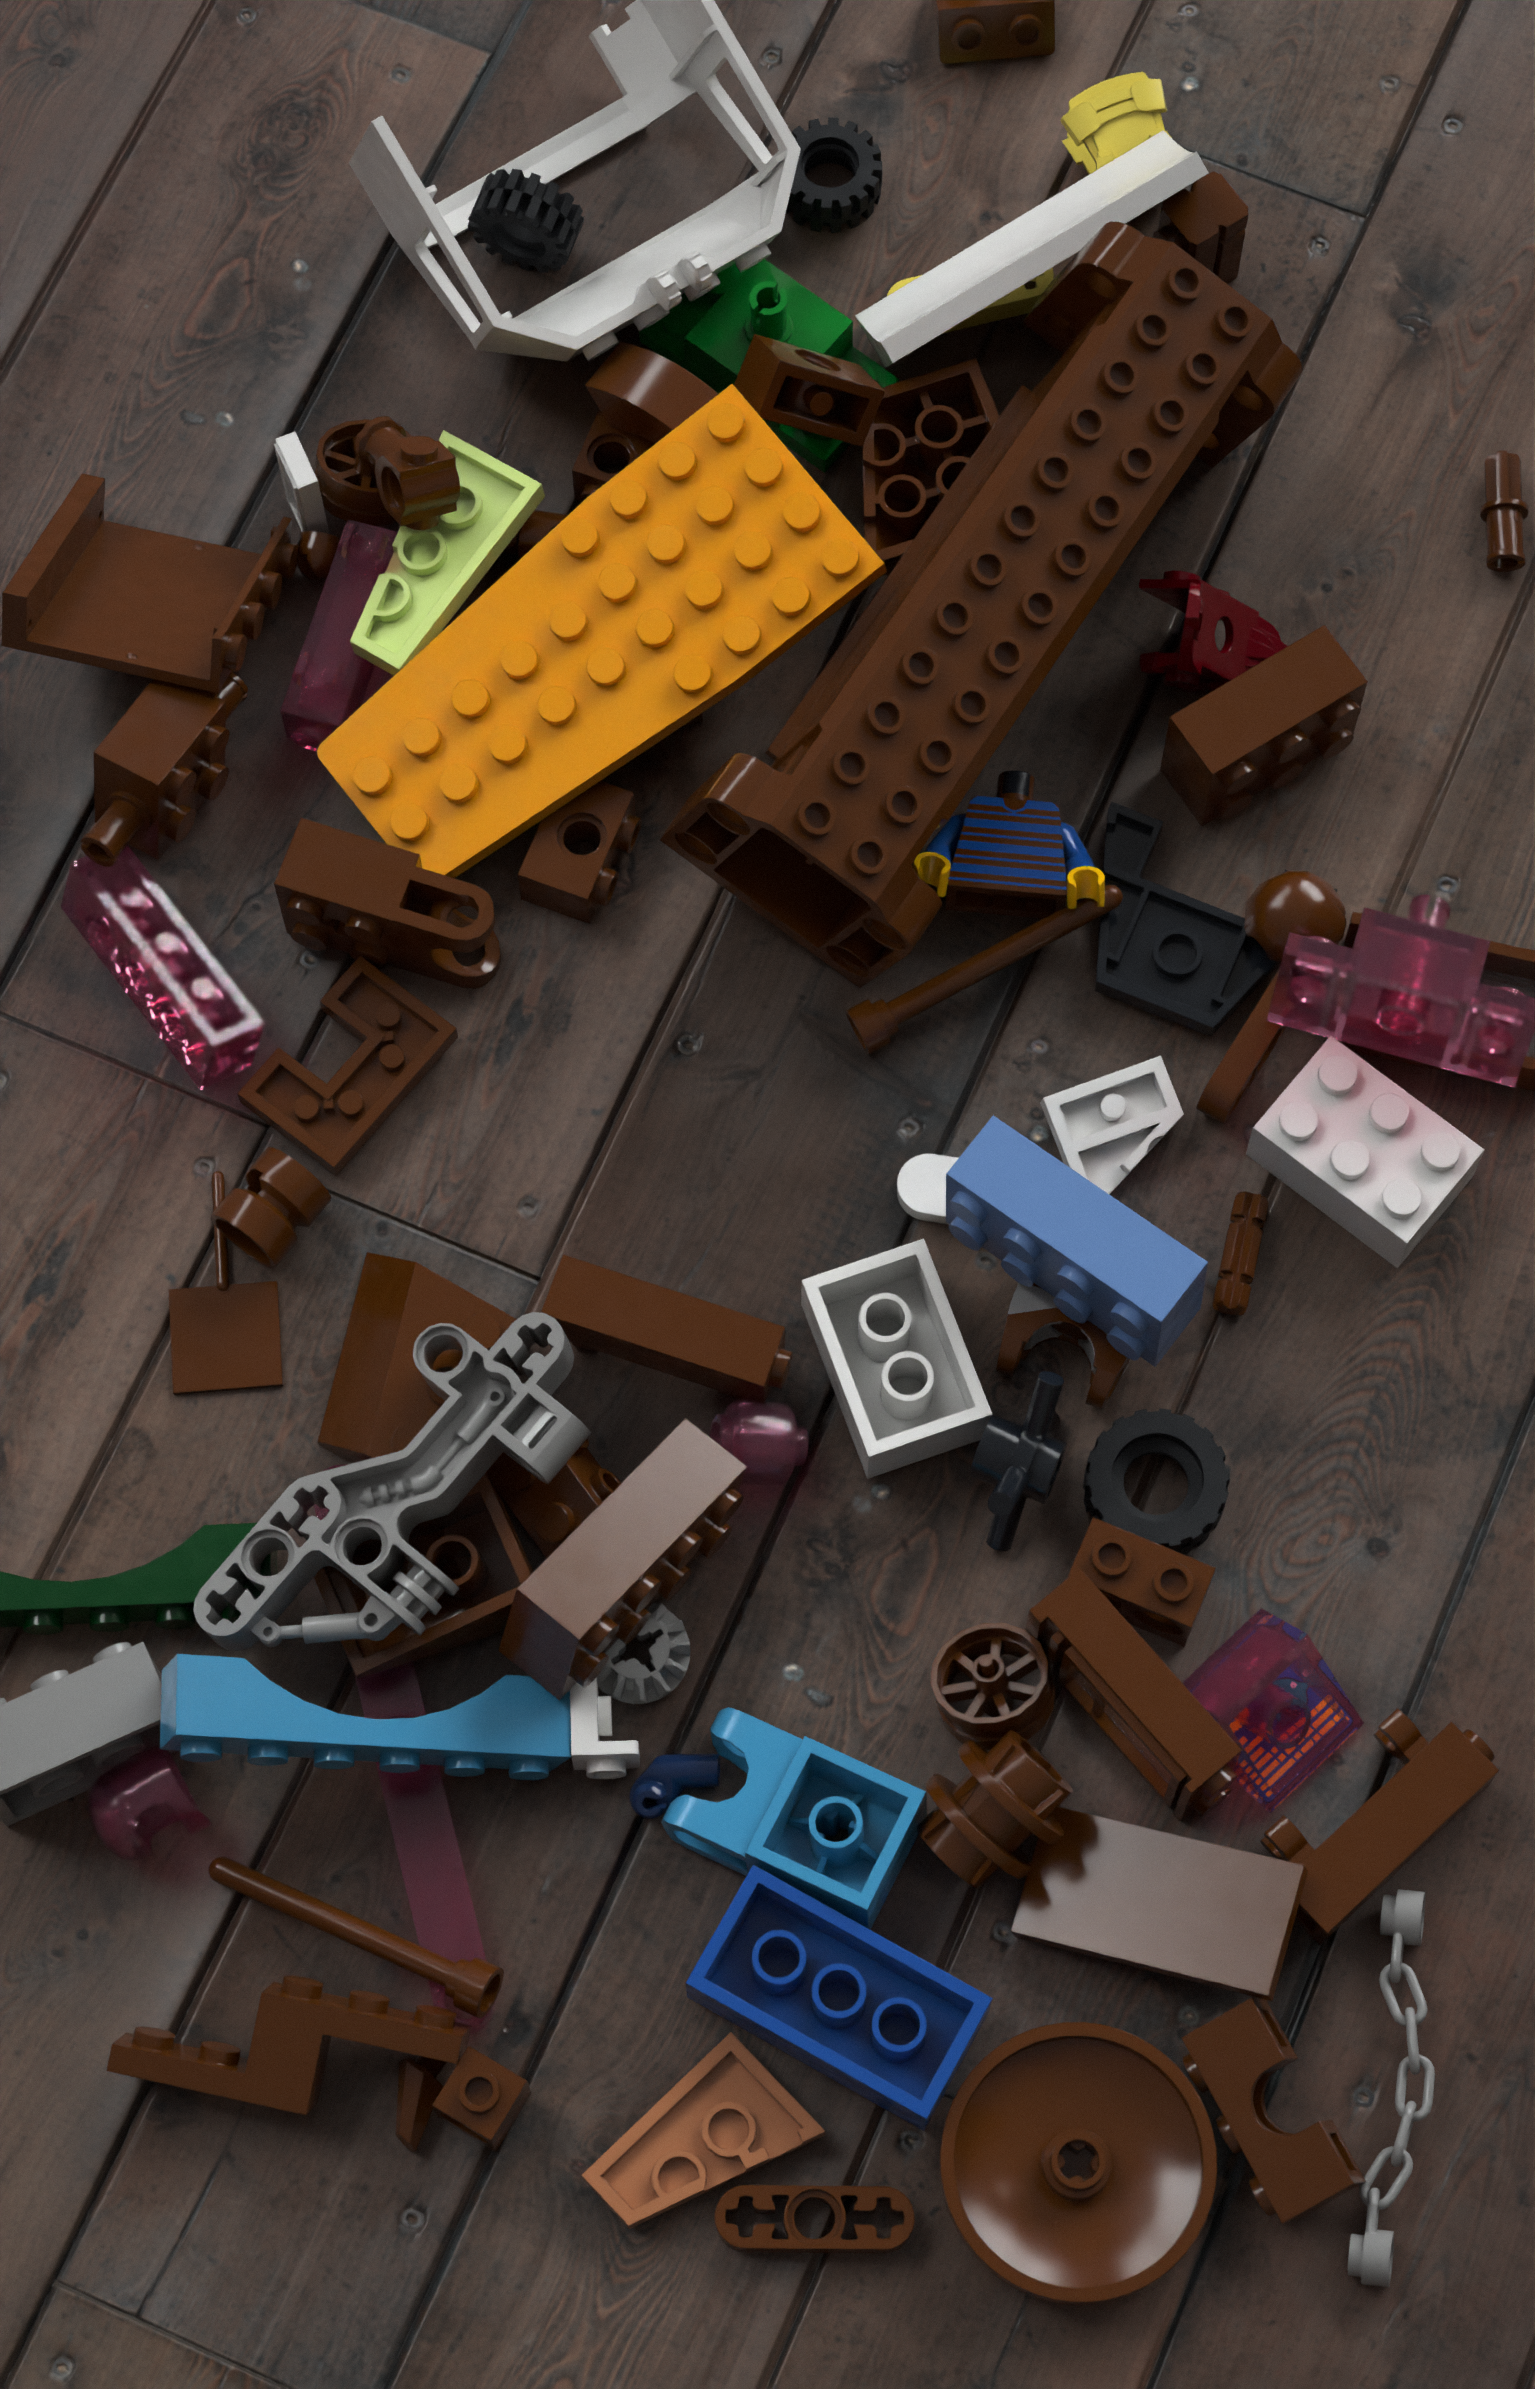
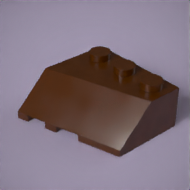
(918, 449)
(377, 1389)

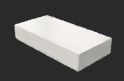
(300, 484)

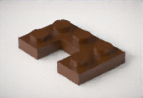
(397, 1050)

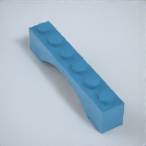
(232, 1708)

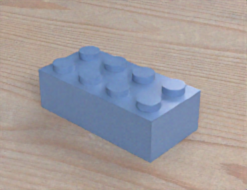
(1073, 1242)

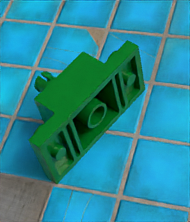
(717, 329)

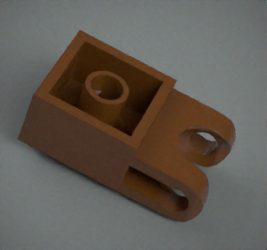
(383, 906)

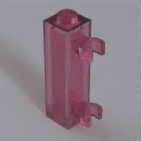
(328, 674)

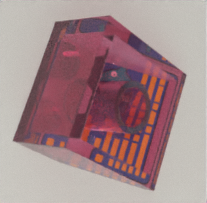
(1275, 1704)

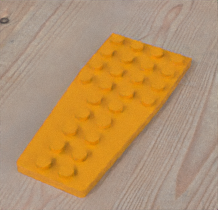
(602, 639)

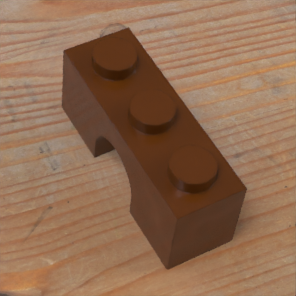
(1235, 2061)

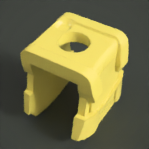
(1113, 118)

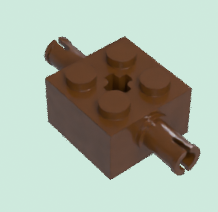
(160, 768)

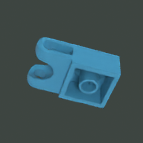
(787, 1806)

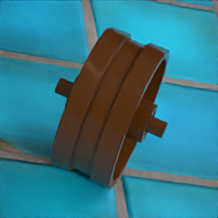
(354, 490)
(992, 1684)

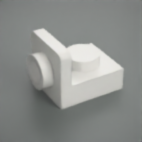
(589, 1720)

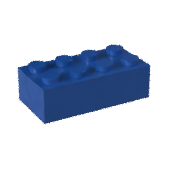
(838, 1997)

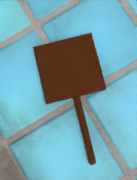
(225, 1332)

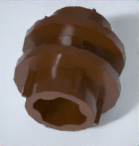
(994, 1809)

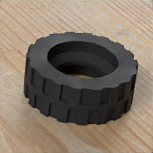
(1169, 1436)

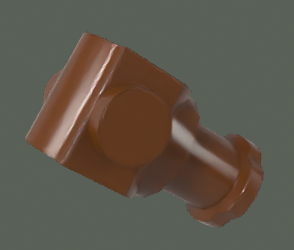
(412, 473)

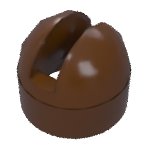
(316, 553)

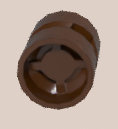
(274, 1203)

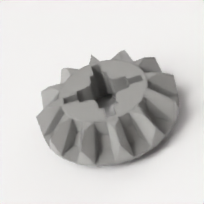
(668, 1656)

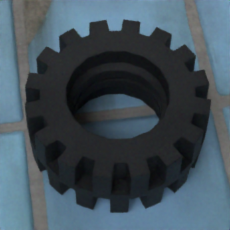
(836, 204)

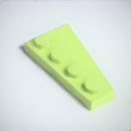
(442, 565)

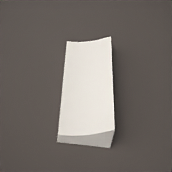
(1028, 246)

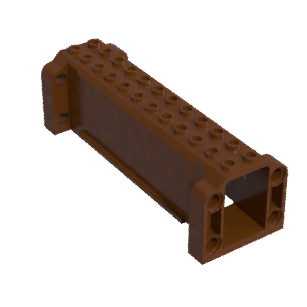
(986, 599)

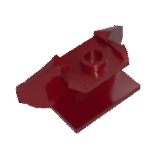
(1199, 662)

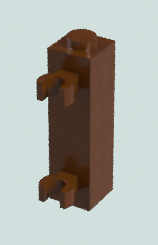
(668, 1330)
(1390, 1827)

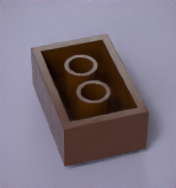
(1263, 727)

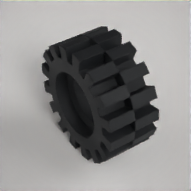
(526, 220)

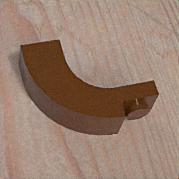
(646, 392)

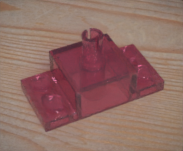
(1407, 994)

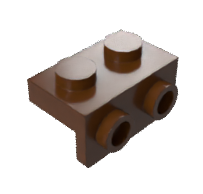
(994, 29)
(556, 1508)

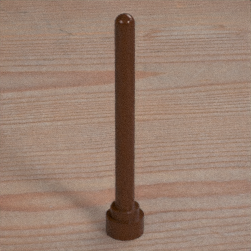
(879, 1020)
(469, 1983)

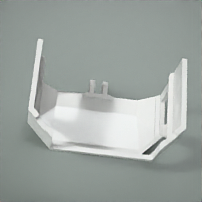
(657, 63)

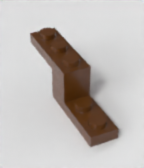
(289, 2045)

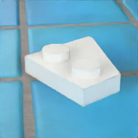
(1113, 1121)

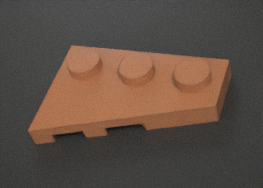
(700, 2135)

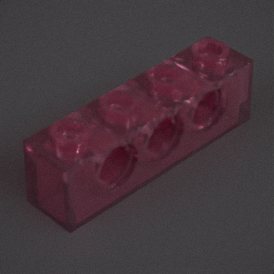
(163, 967)

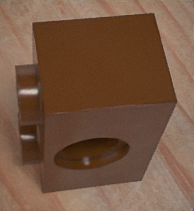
(809, 390)
(575, 882)

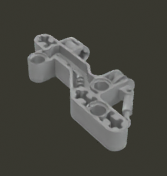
(391, 1494)

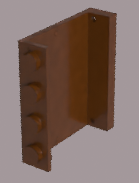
(141, 595)

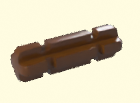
(1240, 1253)

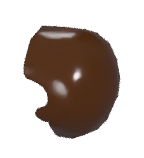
(1293, 904)

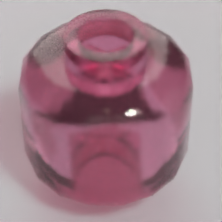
(763, 1439)

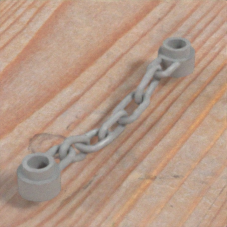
(1373, 2253)

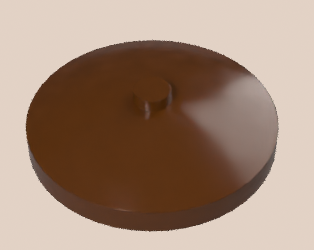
(1078, 2163)

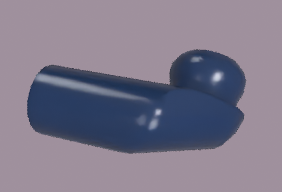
(668, 1778)

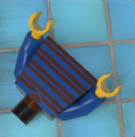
(1010, 856)

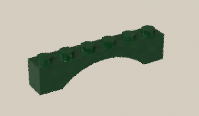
(152, 1592)

